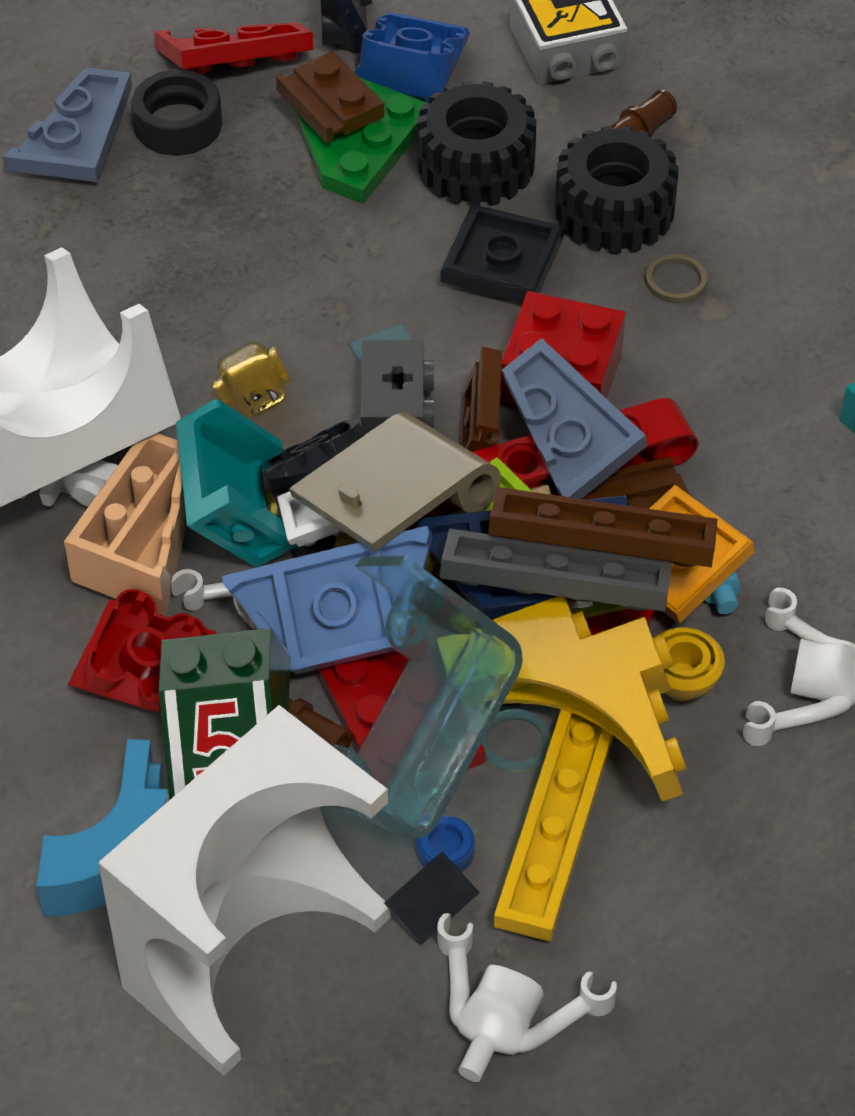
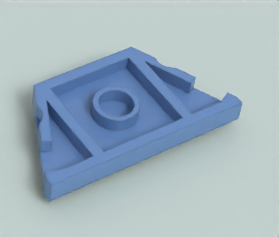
(323, 603)

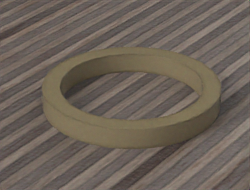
(673, 297)

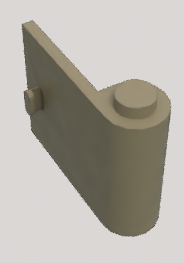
(395, 480)

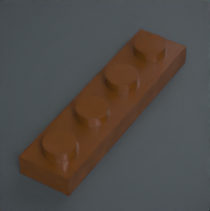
(603, 527)

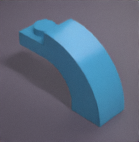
(69, 865)

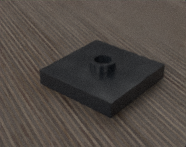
(502, 253)

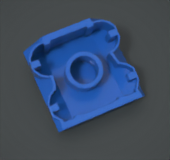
(411, 54)

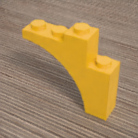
(601, 677)

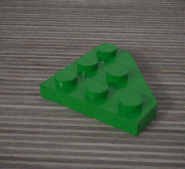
(361, 160)

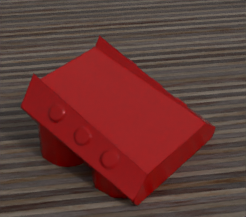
(126, 650)

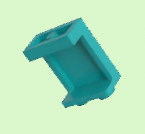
(225, 482)

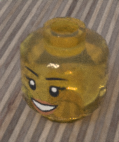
(251, 378)

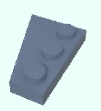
(78, 130)
(570, 421)

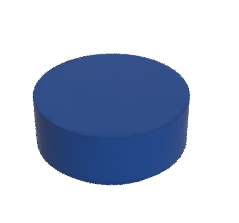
(451, 837)

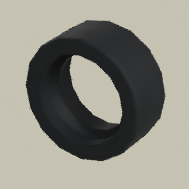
(175, 88)

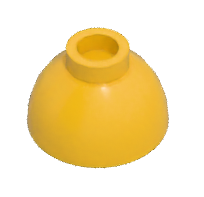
(696, 662)

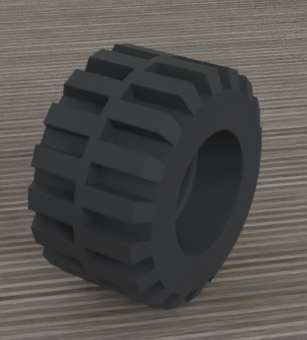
(476, 143)
(616, 188)

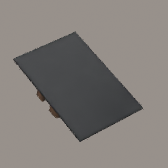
(429, 895)

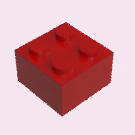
(579, 332)

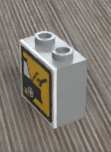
(568, 37)

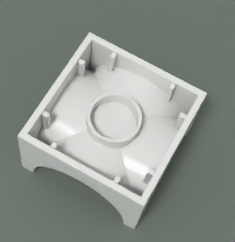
(75, 389)
(225, 859)

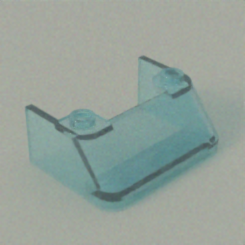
(441, 703)

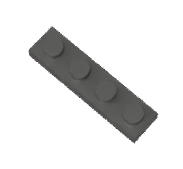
(556, 570)

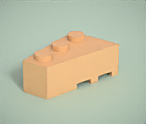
(133, 526)

